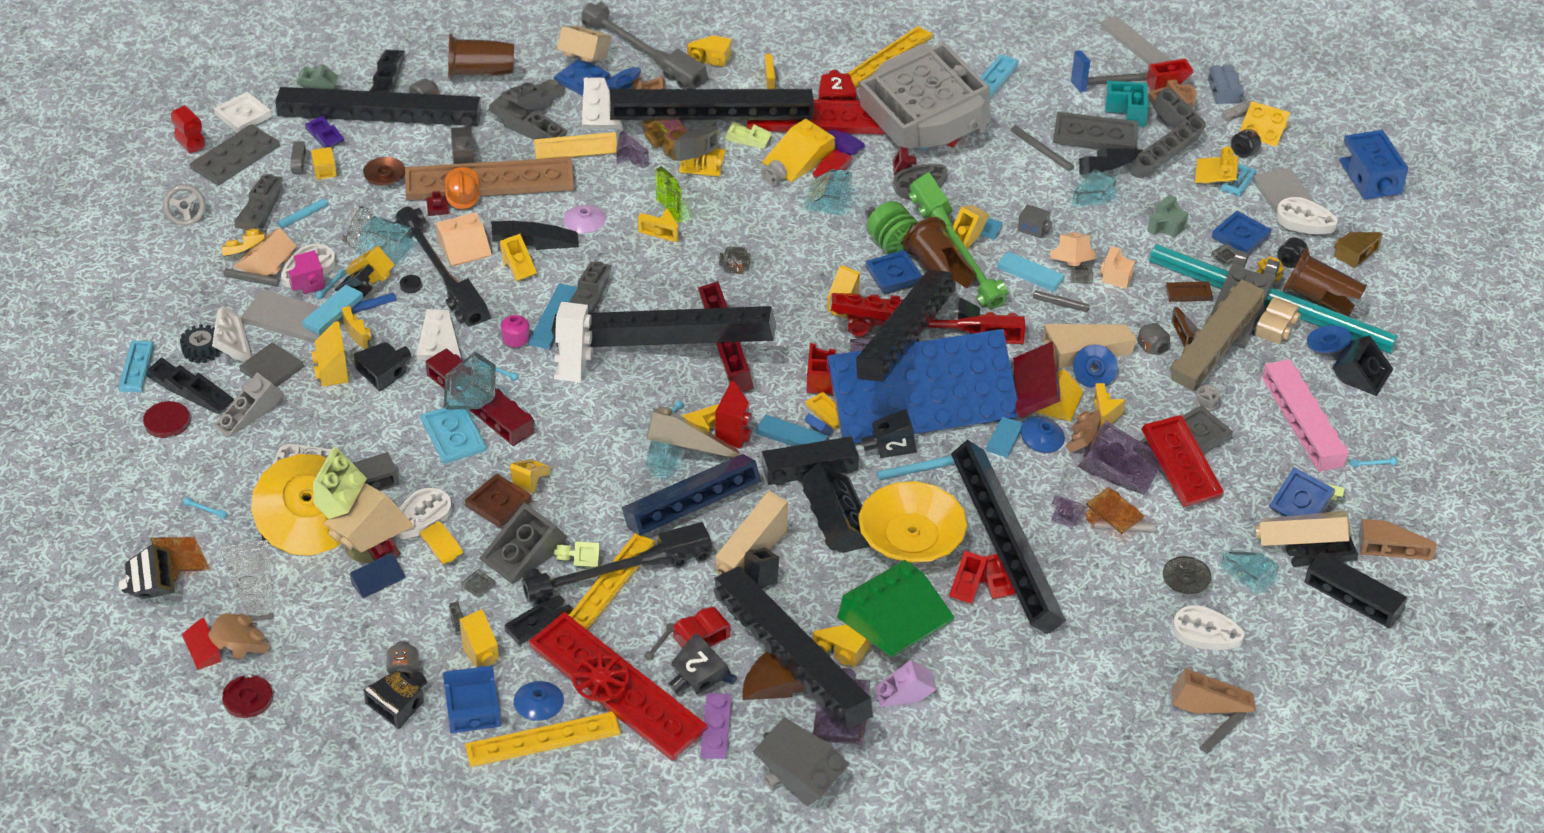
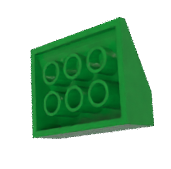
(895, 609)

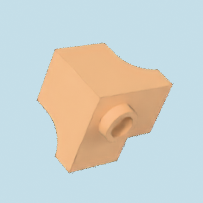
(1073, 249)
(1117, 269)

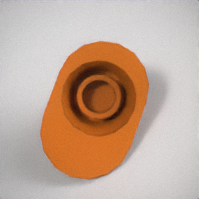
(462, 188)

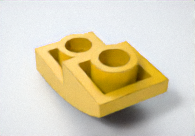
(250, 239)
(356, 328)
(441, 542)

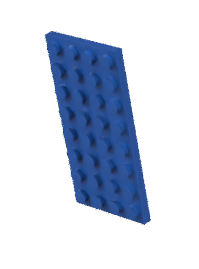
(937, 382)

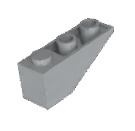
(253, 402)

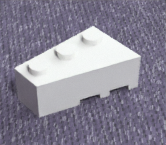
(573, 341)

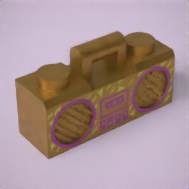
(663, 134)

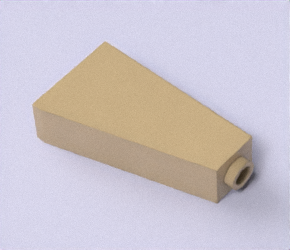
(1073, 337)
(760, 529)
(1304, 529)

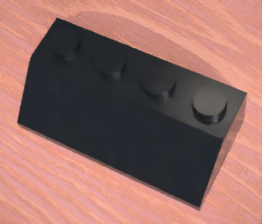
(835, 506)

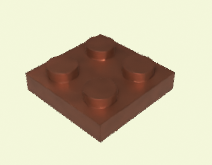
(497, 500)

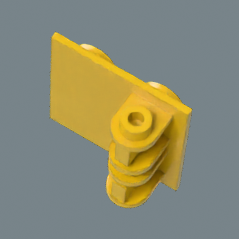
(1266, 121)
(708, 164)
(1217, 168)

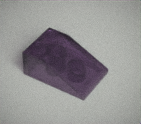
(1120, 459)

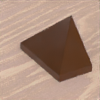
(1184, 327)

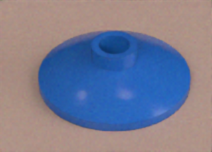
(623, 79)
(1329, 339)
(1099, 356)
(1042, 434)
(540, 707)

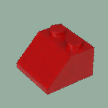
(733, 417)

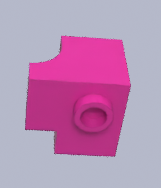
(306, 273)

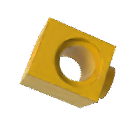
(323, 163)

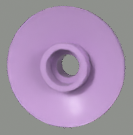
(584, 218)

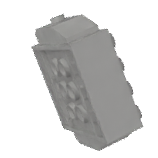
(926, 97)

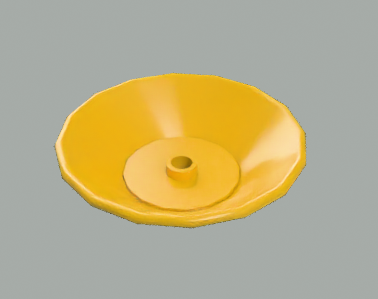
(913, 507)
(283, 514)

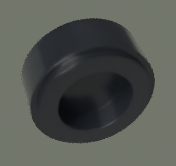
(410, 284)

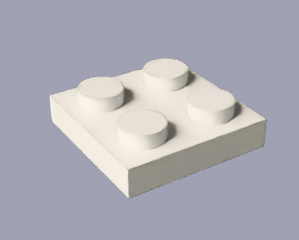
(242, 112)

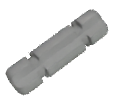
(1236, 112)

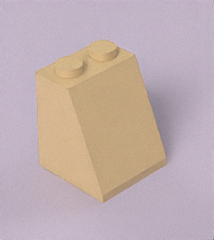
(369, 521)

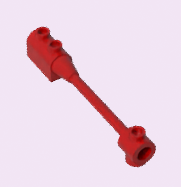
(1011, 324)

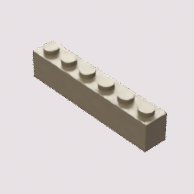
(1217, 335)

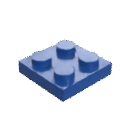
(573, 75)
(1241, 232)
(893, 271)
(1301, 495)

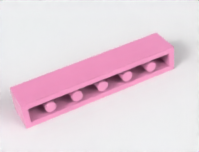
(1305, 415)

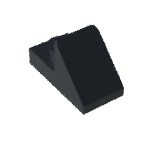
(358, 280)

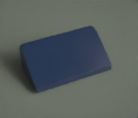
(377, 575)

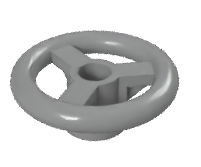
(196, 193)

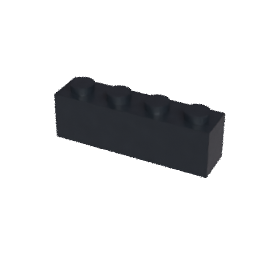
(795, 461)
(1355, 589)

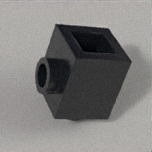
(762, 566)

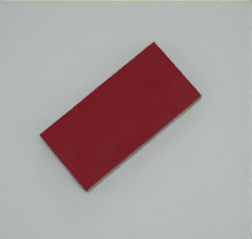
(1036, 379)

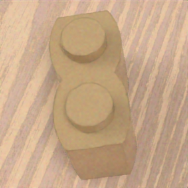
(1277, 320)

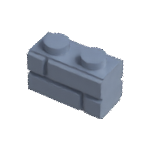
(1225, 84)

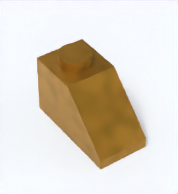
(1357, 247)

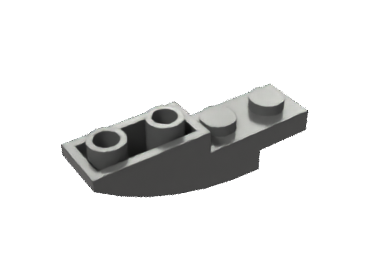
(534, 96)
(531, 125)
(698, 142)
(260, 204)
(592, 285)

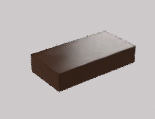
(1188, 291)

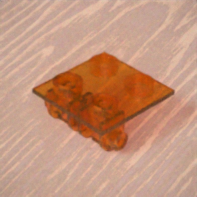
(1113, 510)
(184, 553)

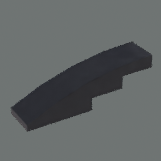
(388, 70)
(535, 233)
(189, 386)

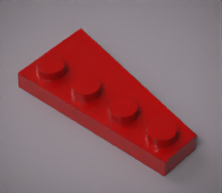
(870, 307)

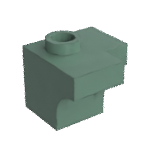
(317, 77)
(1168, 218)

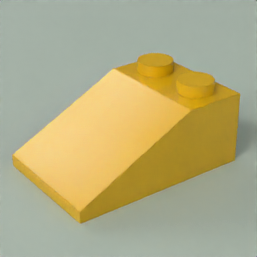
(801, 149)

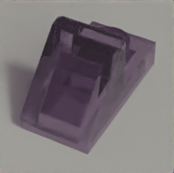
(630, 149)
(1067, 511)

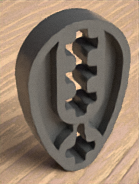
(908, 176)

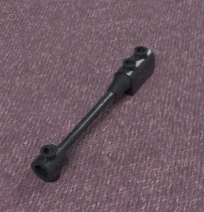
(460, 294)
(672, 547)

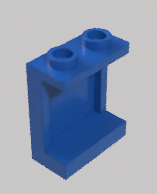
(471, 699)

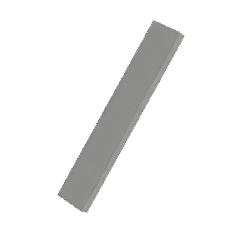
(1134, 41)

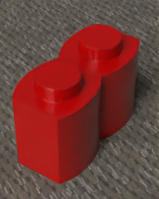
(187, 129)
(706, 623)

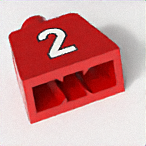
(837, 87)

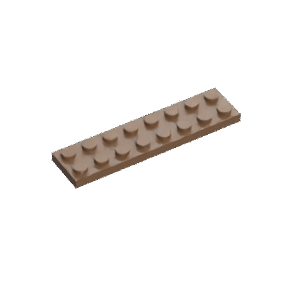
(495, 177)

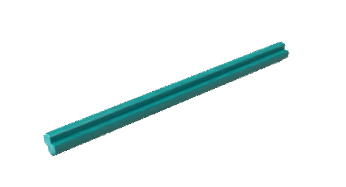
(1309, 311)

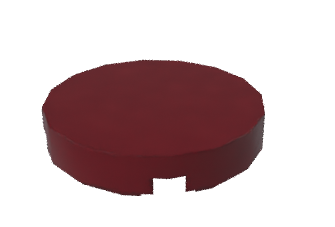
(166, 419)
(250, 703)

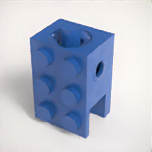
(1374, 164)

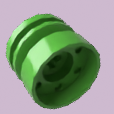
(890, 225)

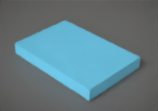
(453, 434)

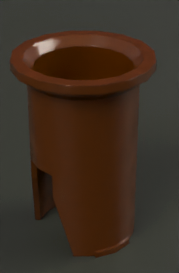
(479, 57)
(937, 251)
(1324, 284)

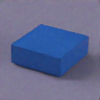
(818, 424)

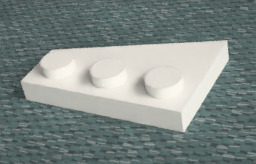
(596, 106)
(230, 335)
(437, 335)

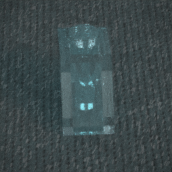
(1095, 190)
(662, 457)
(1250, 569)

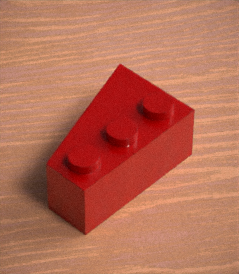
(818, 373)

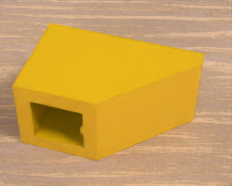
(711, 50)
(848, 644)

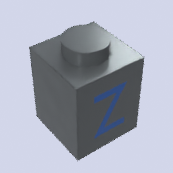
(1034, 221)

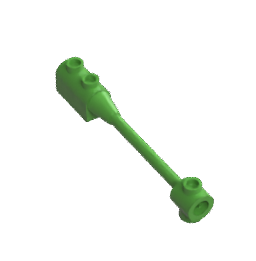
(935, 204)

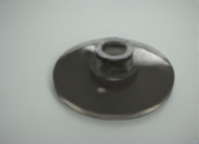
(1185, 567)

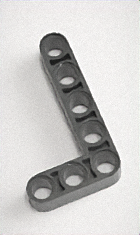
(1186, 127)

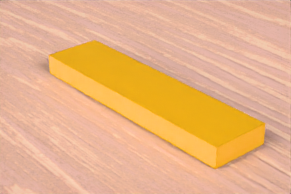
(575, 145)

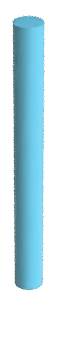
(916, 467)

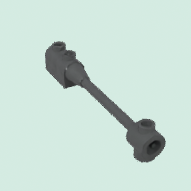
(675, 65)

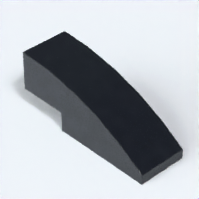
(1107, 160)

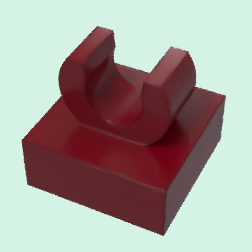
(902, 160)
(437, 204)
(384, 549)

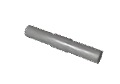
(1140, 526)

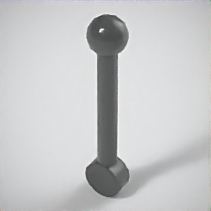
(649, 655)

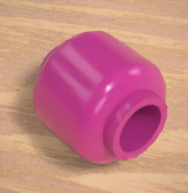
(515, 331)

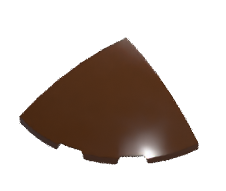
(769, 680)

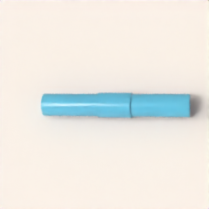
(303, 213)

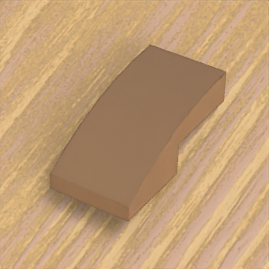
(1084, 430)

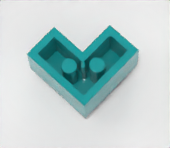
(1128, 99)

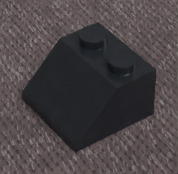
(1363, 366)

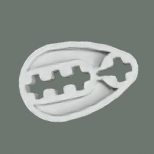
(1305, 216)
(327, 261)
(416, 504)
(1216, 639)

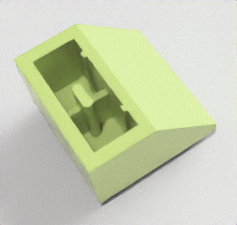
(337, 485)

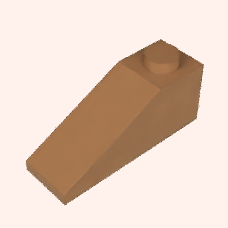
(1390, 540)
(1208, 695)

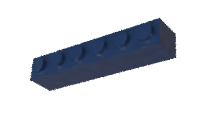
(691, 494)

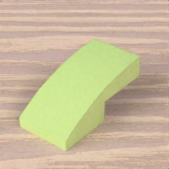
(755, 137)

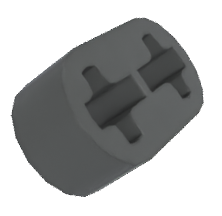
(298, 156)

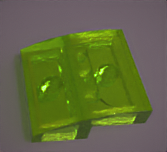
(668, 192)

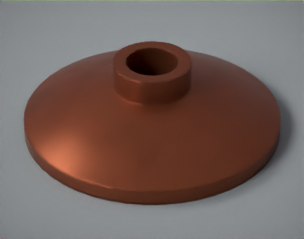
(384, 171)

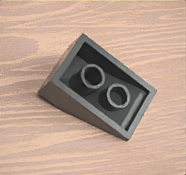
(523, 544)
(800, 760)

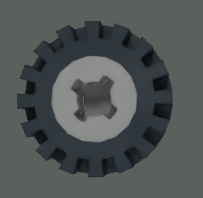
(198, 344)

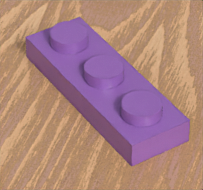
(717, 718)

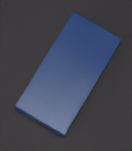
(1080, 71)

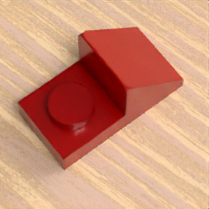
(968, 577)

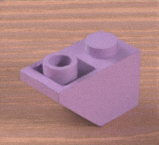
(906, 685)

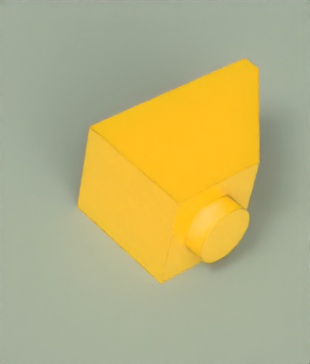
(970, 224)
(377, 260)
(845, 281)
(478, 639)

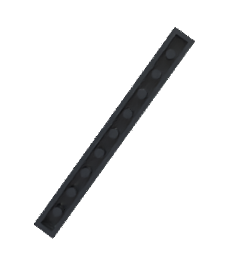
(711, 104)
(378, 106)
(904, 325)
(681, 326)
(1008, 538)
(793, 648)

